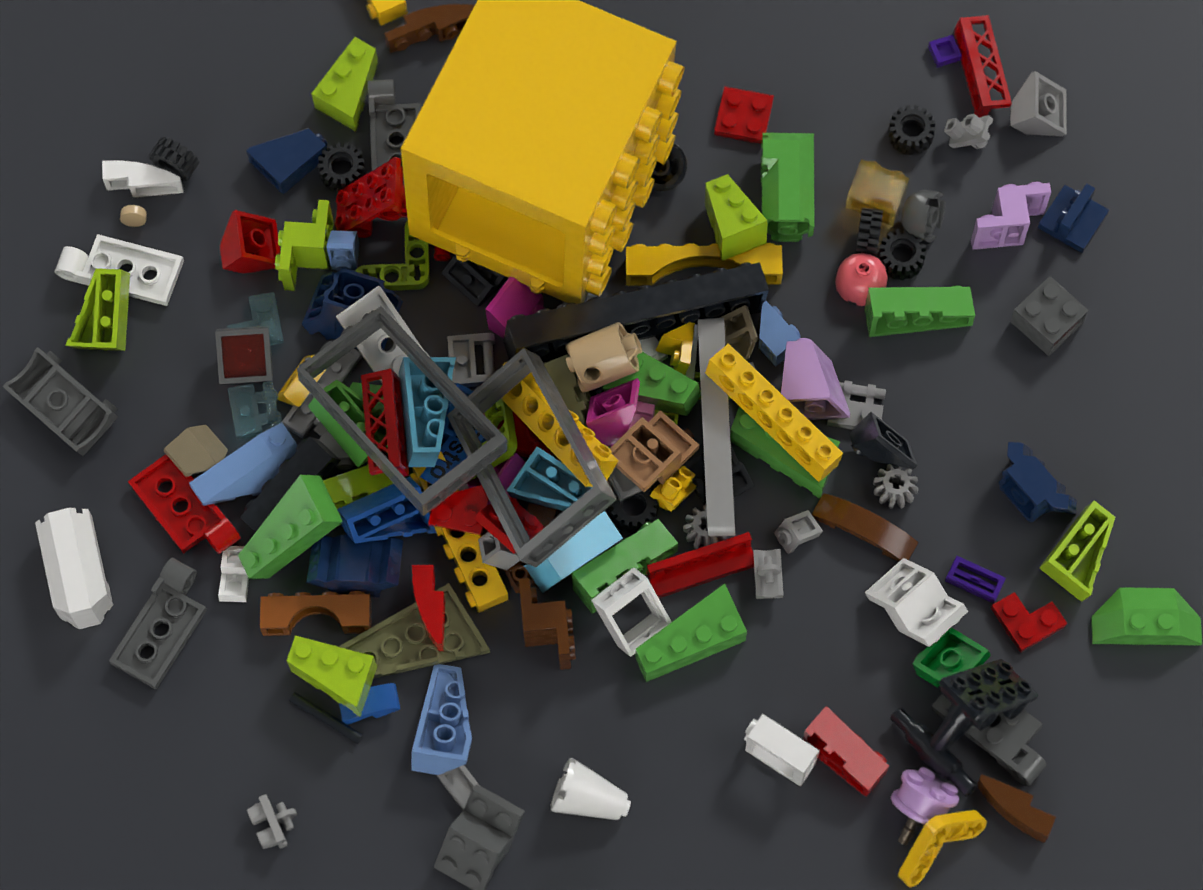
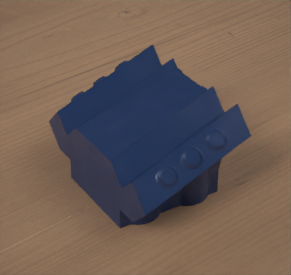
(335, 294)
(1032, 486)
(352, 566)

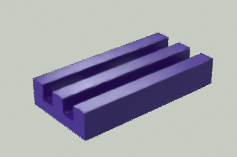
(976, 580)

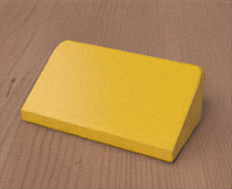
(293, 390)

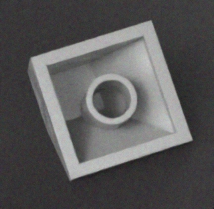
(1040, 107)

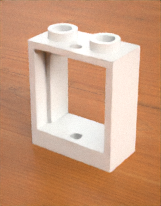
(620, 594)
(780, 749)

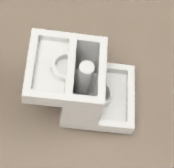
(916, 602)

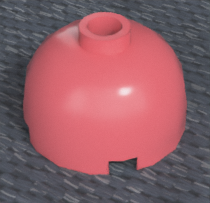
(859, 274)

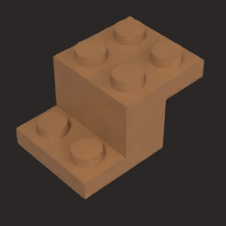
(653, 450)

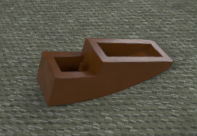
(1016, 808)

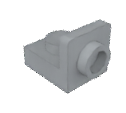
(797, 530)

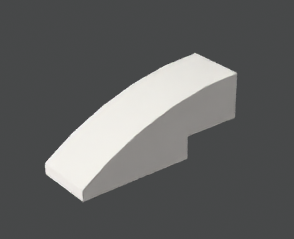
(140, 178)

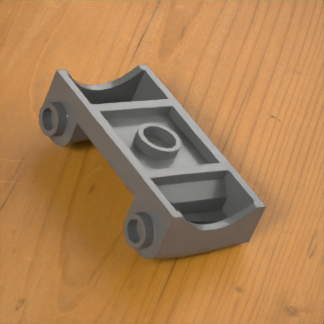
(61, 401)

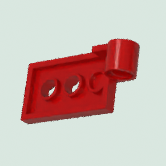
(184, 527)

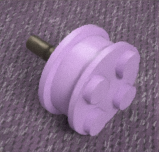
(922, 798)

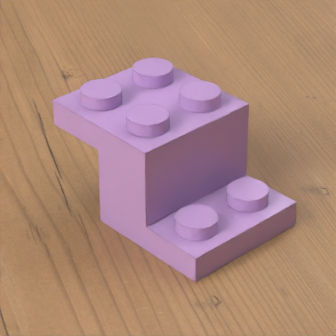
(1010, 215)

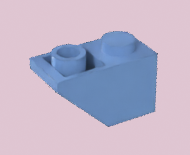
(343, 250)
(775, 333)

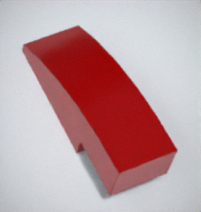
(429, 603)

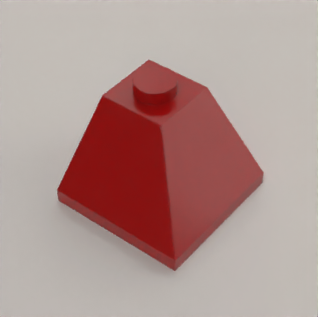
(249, 243)

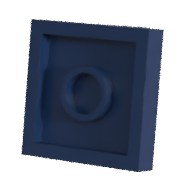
(1074, 217)

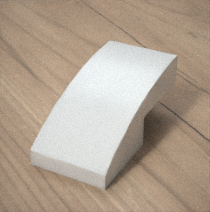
(233, 578)

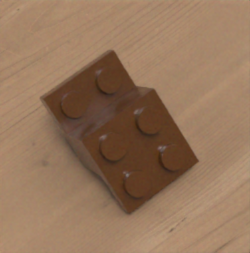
(547, 623)

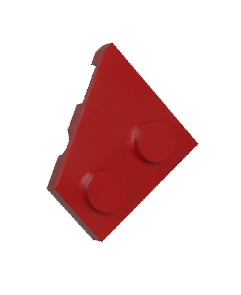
(459, 511)

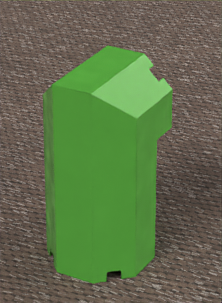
(788, 185)

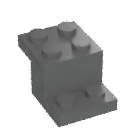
(479, 839)

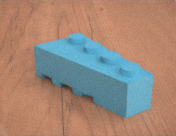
(423, 411)

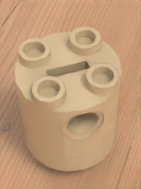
(603, 356)

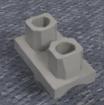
(970, 131)
(768, 574)
(263, 811)

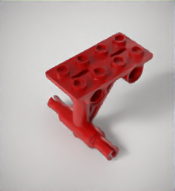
(375, 196)

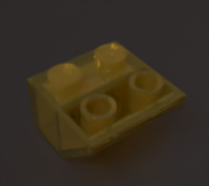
(877, 189)

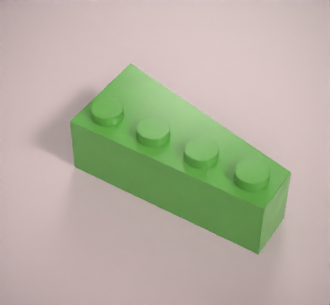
(758, 443)

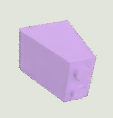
(812, 382)

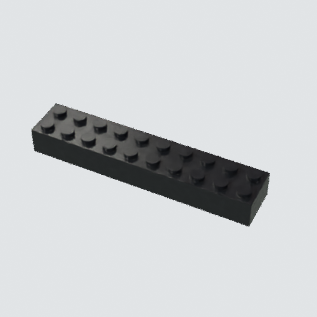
(644, 312)

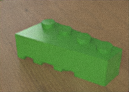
(917, 309)
(291, 528)
(645, 547)
(694, 635)

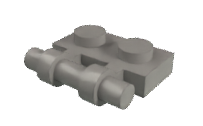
(859, 410)

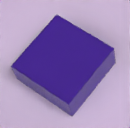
(944, 51)

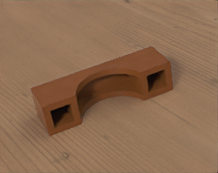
(282, 613)

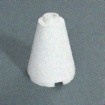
(588, 794)

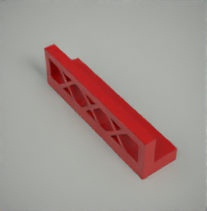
(973, 68)
(392, 415)
(701, 565)

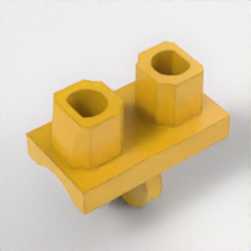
(674, 489)

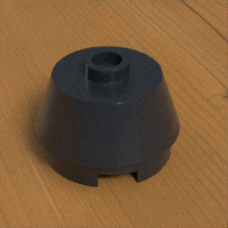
(672, 173)

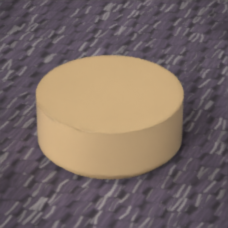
(133, 216)

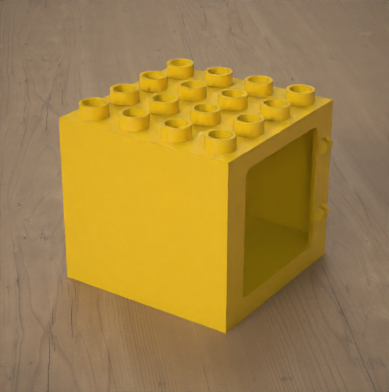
(542, 142)

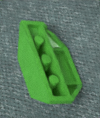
(1146, 618)

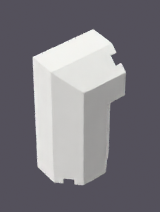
(74, 567)

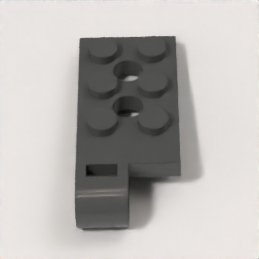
(388, 121)
(165, 606)
(1006, 742)

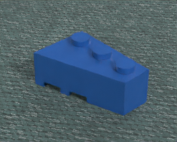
(384, 516)

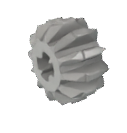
(885, 489)
(694, 529)

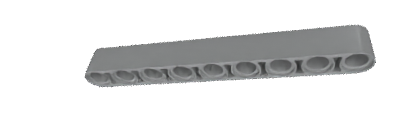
(715, 434)

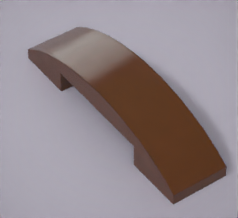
(866, 526)

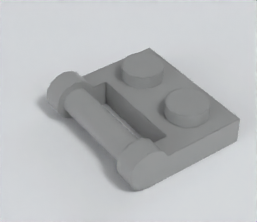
(465, 365)

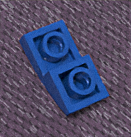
(380, 701)

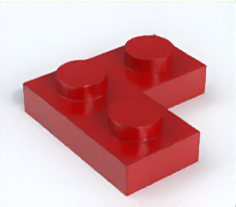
(1027, 628)

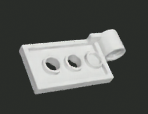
(112, 254)
(371, 347)

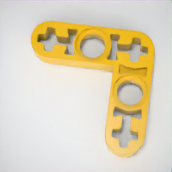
(932, 837)

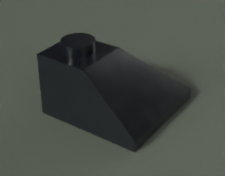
(881, 443)

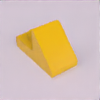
(678, 345)

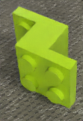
(304, 245)

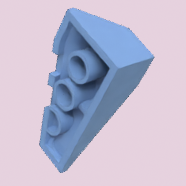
(246, 468)
(444, 727)

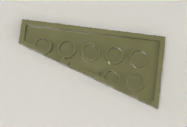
(404, 644)

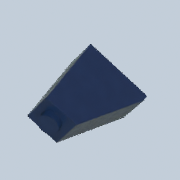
(287, 158)

